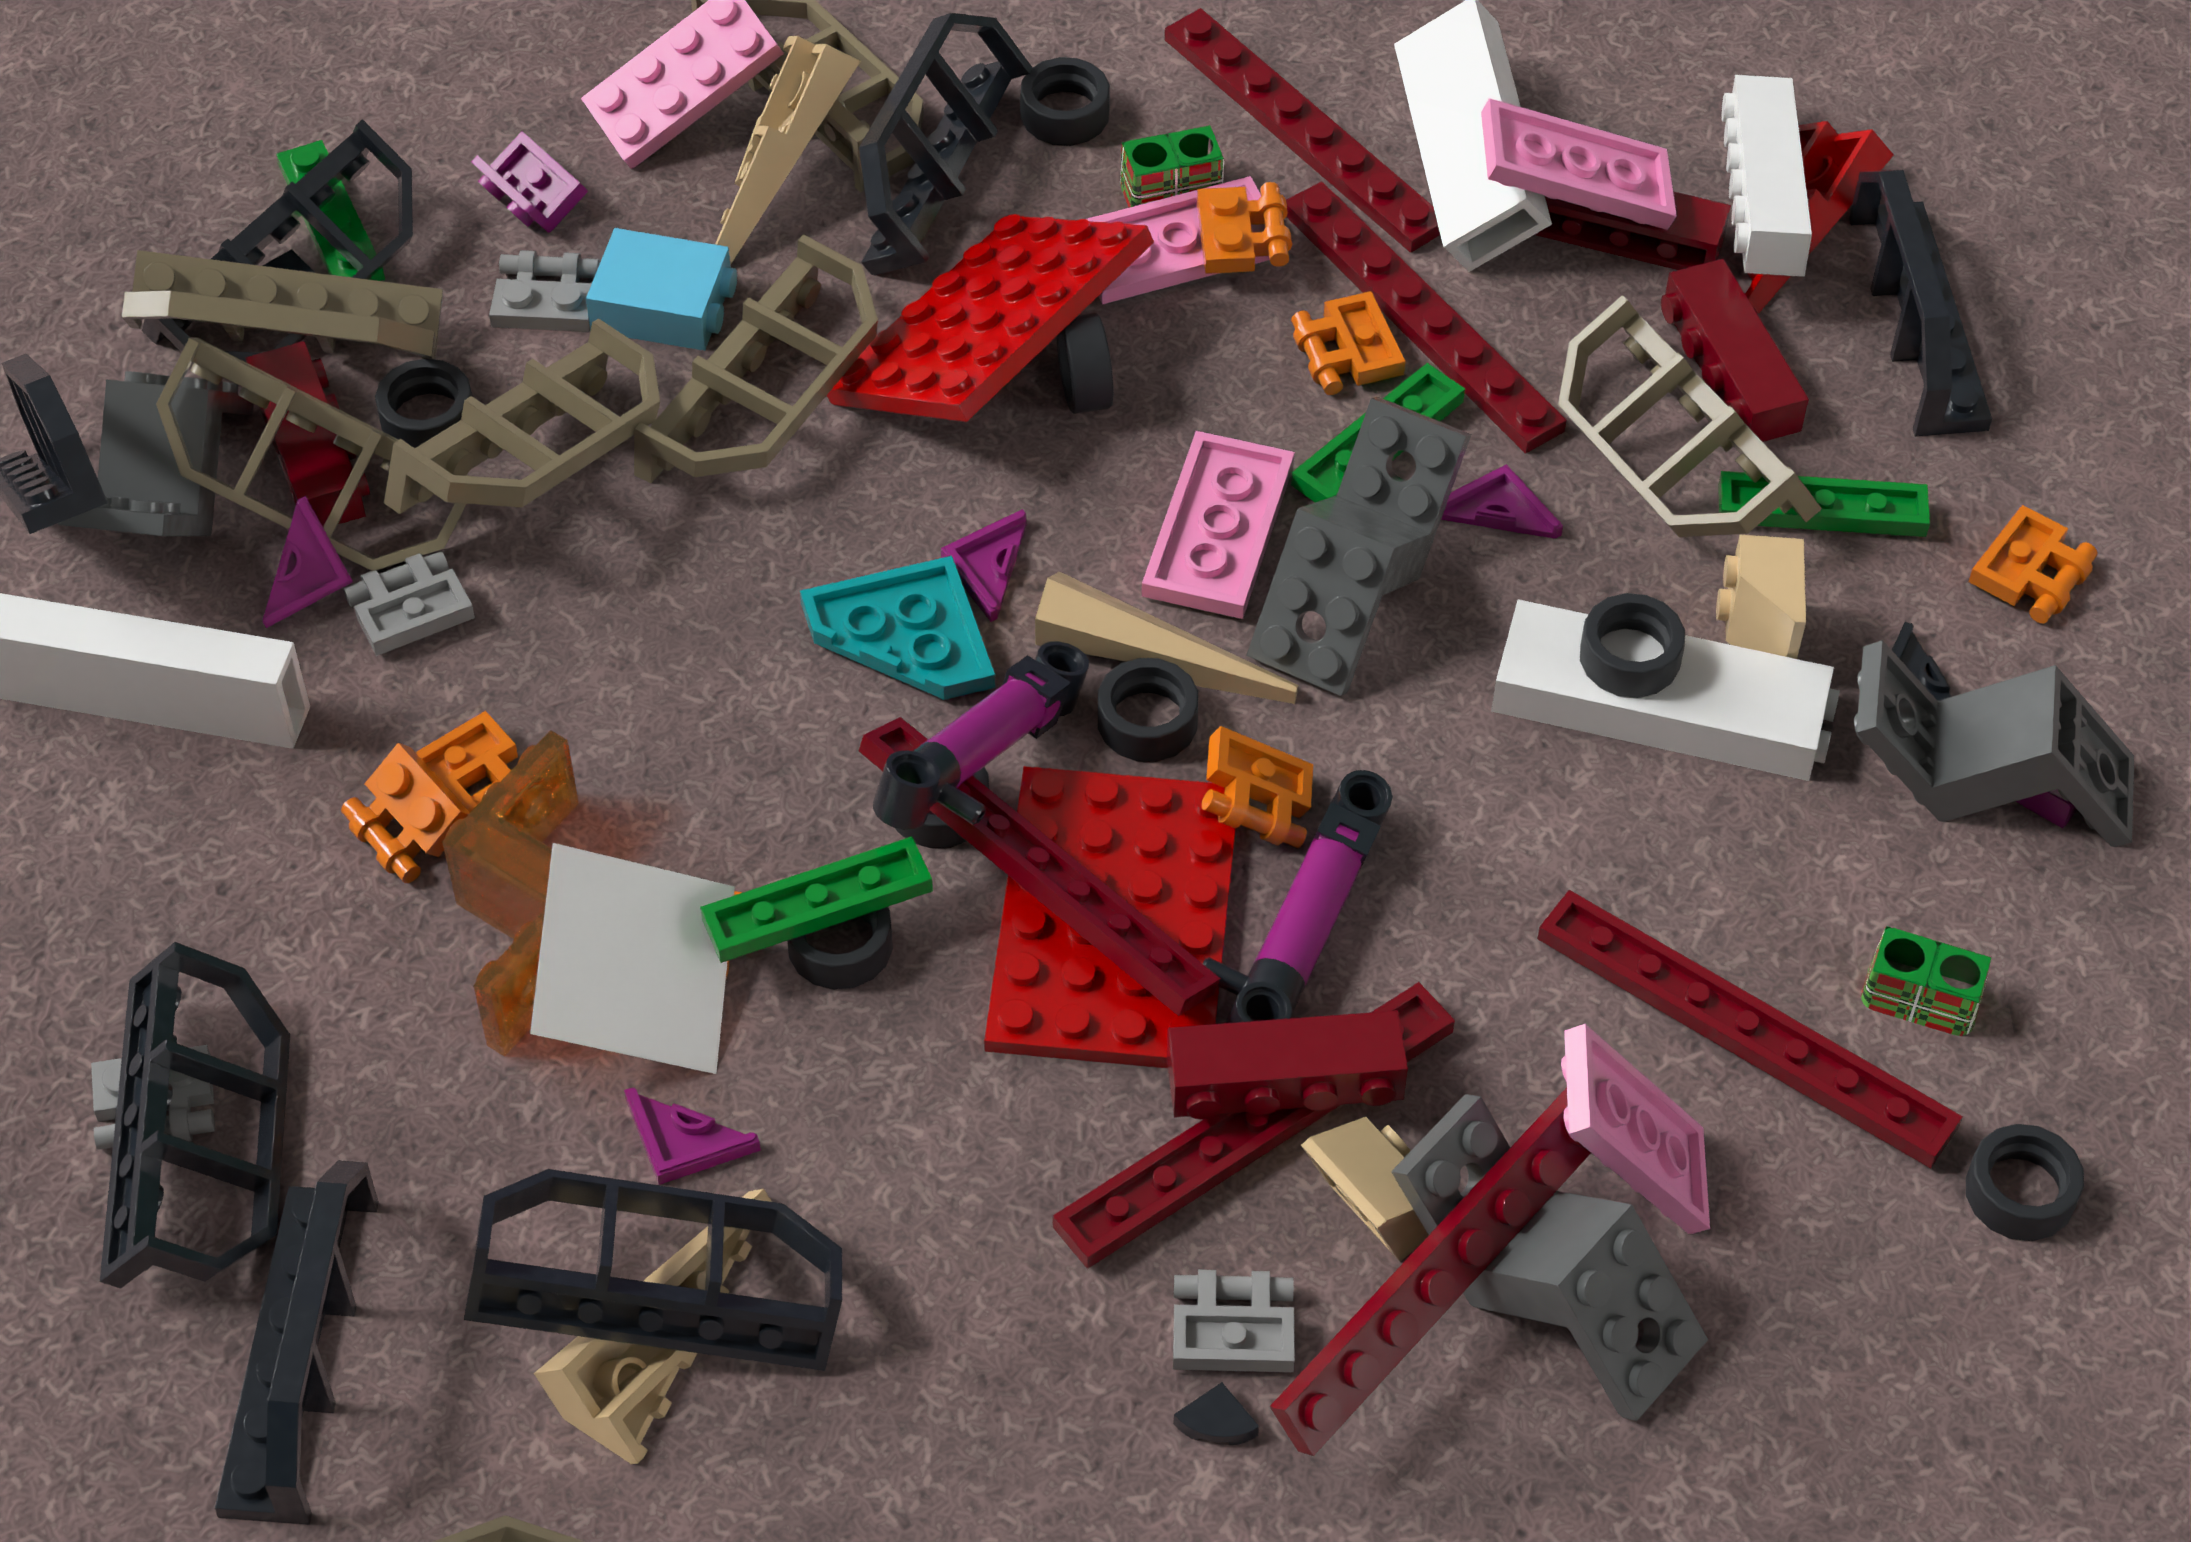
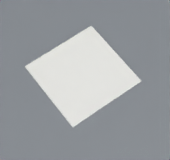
(629, 960)

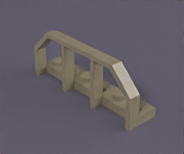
(840, 128)
(284, 301)
(743, 350)
(1699, 401)
(304, 412)
(510, 419)

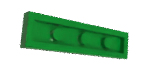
(340, 210)
(1424, 392)
(1845, 504)
(816, 899)

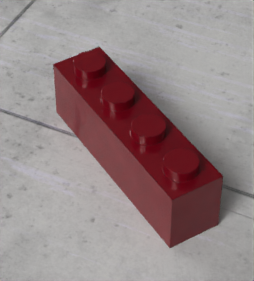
(1690, 240)
(1734, 349)
(308, 459)
(1286, 1064)

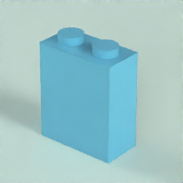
(662, 288)

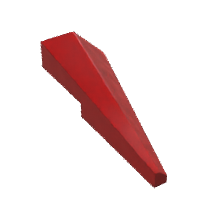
(1831, 179)

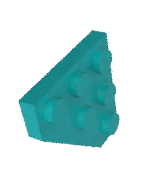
(905, 625)

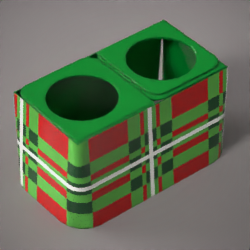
(1152, 165)
(1906, 994)

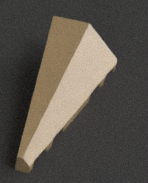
(795, 109)
(1119, 631)
(620, 1387)

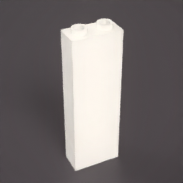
(1448, 78)
(151, 671)
(1720, 706)

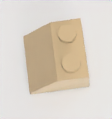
(1764, 595)
(1358, 1167)

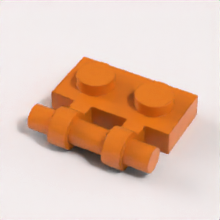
(1226, 228)
(1362, 338)
(2020, 554)
(470, 754)
(1259, 773)
(417, 800)

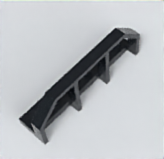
(944, 153)
(307, 199)
(1929, 317)
(60, 476)
(140, 1120)
(650, 1311)
(284, 1360)

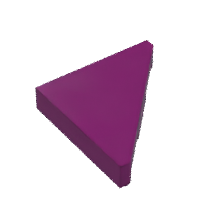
(1502, 503)
(987, 560)
(306, 569)
(683, 1139)

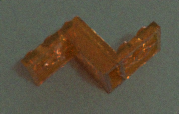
(503, 876)

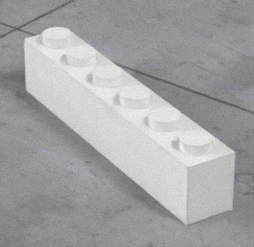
(1766, 176)

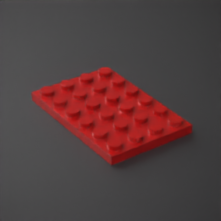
(989, 316)
(1157, 853)

